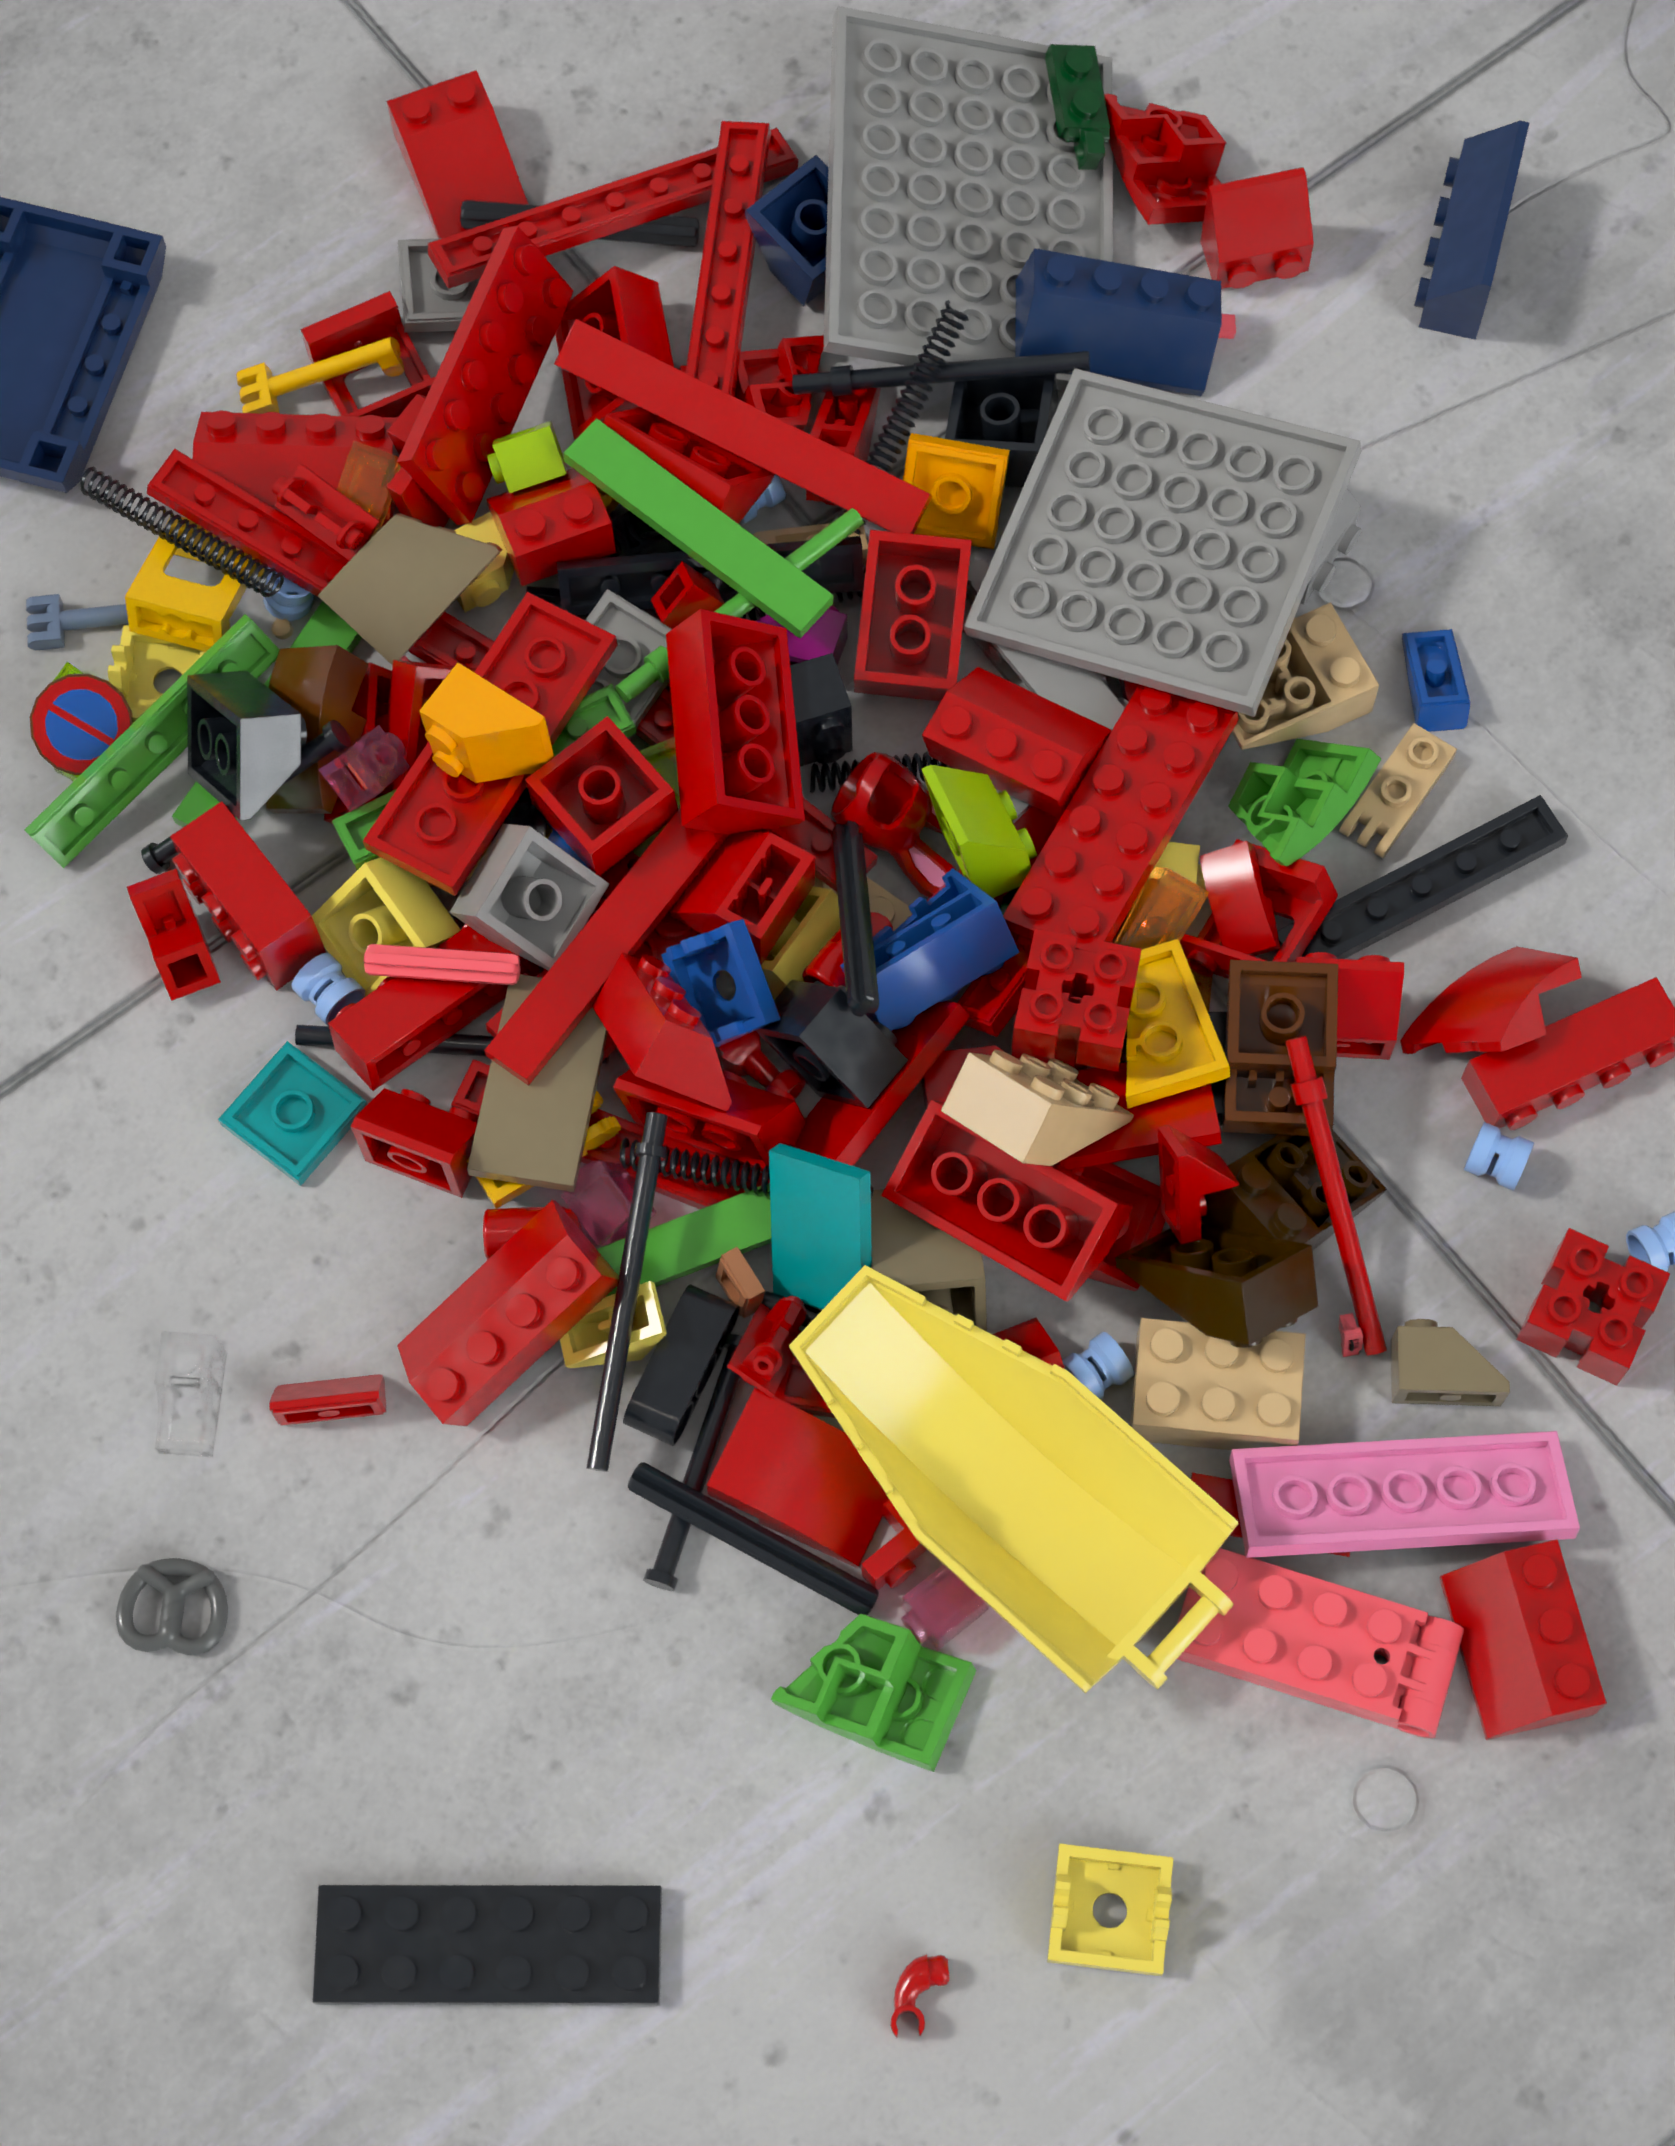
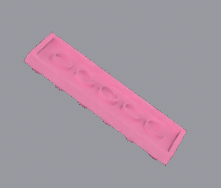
(1402, 1494)

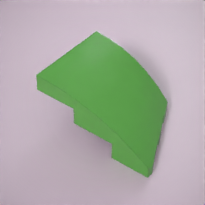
(1305, 798)
(882, 1691)

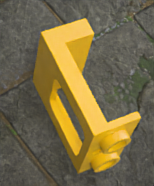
(179, 608)

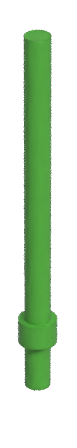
(656, 662)

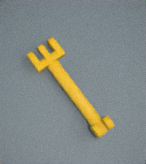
(261, 388)

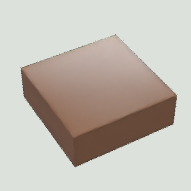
(739, 1282)

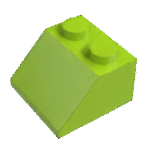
(980, 828)

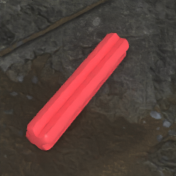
(442, 964)

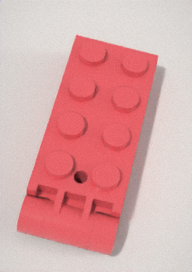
(1322, 1644)

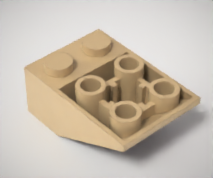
(1314, 684)
(1032, 1106)

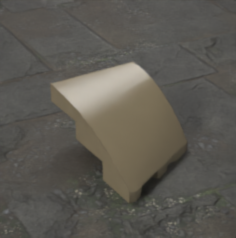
(405, 582)

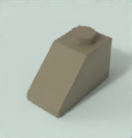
(1441, 1368)

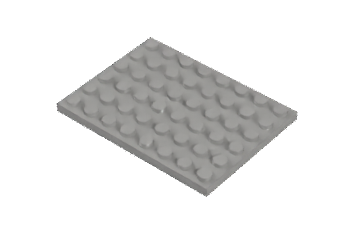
(946, 187)

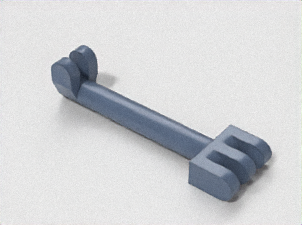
(51, 620)

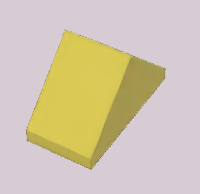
(588, 1339)

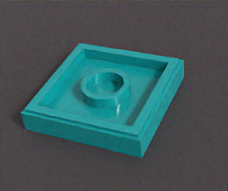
(293, 1113)

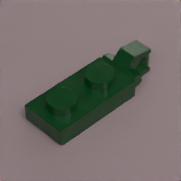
(1079, 101)

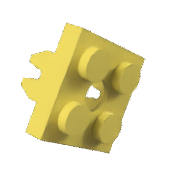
(140, 661)
(1139, 1881)

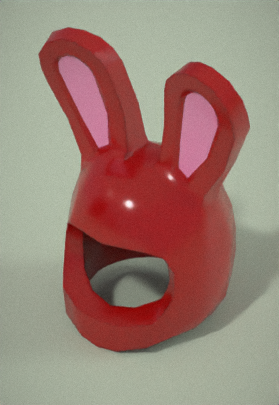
(890, 814)

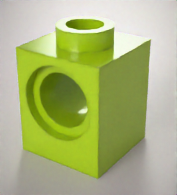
(527, 457)

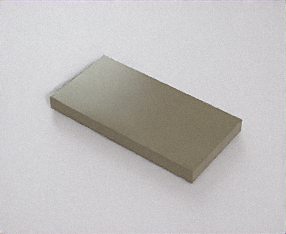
(539, 1129)

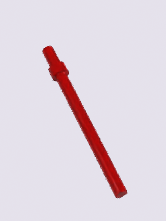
(1310, 1092)

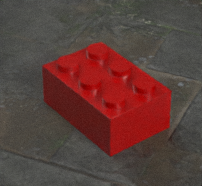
(911, 615)
(245, 896)

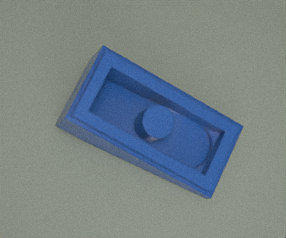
(1436, 680)

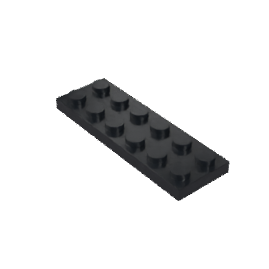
(488, 1945)

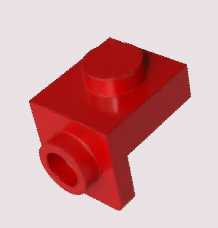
(895, 1559)

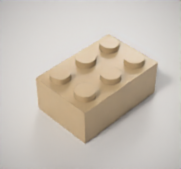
(1216, 1394)

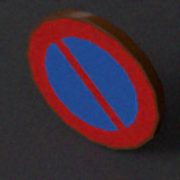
(78, 720)

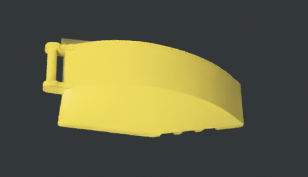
(1018, 1479)

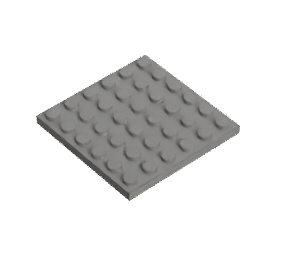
(1163, 540)

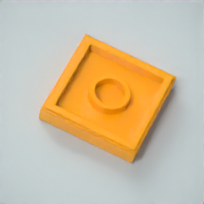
(964, 487)

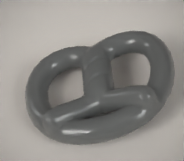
(172, 1606)

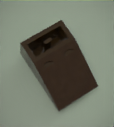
(1284, 1194)

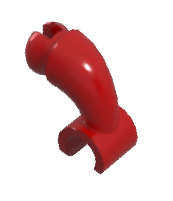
(913, 1981)

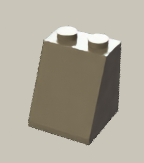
(927, 1260)

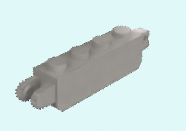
(1061, 683)

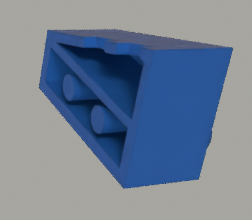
(938, 950)

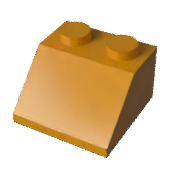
(483, 730)

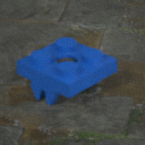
(698, 964)

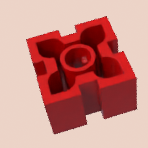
(1091, 1027)
(1561, 1311)

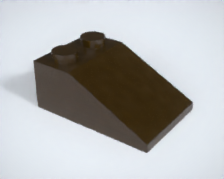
(1227, 1281)

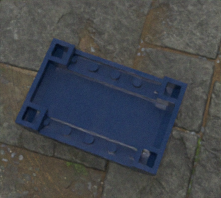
(67, 329)

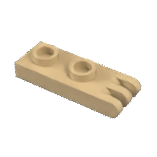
(1399, 788)

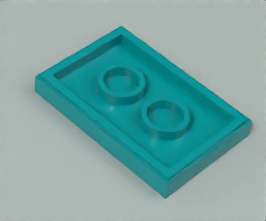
(817, 1224)

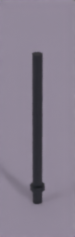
(650, 1154)

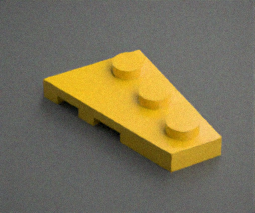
(1169, 1030)

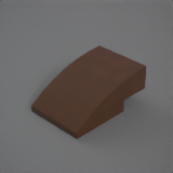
(323, 688)
(1265, 1009)

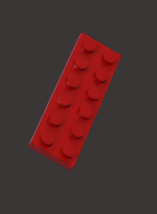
(485, 375)
(1121, 818)
(445, 822)

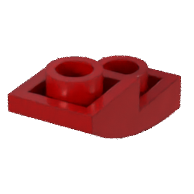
(1237, 900)

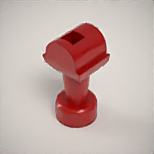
(745, 1058)

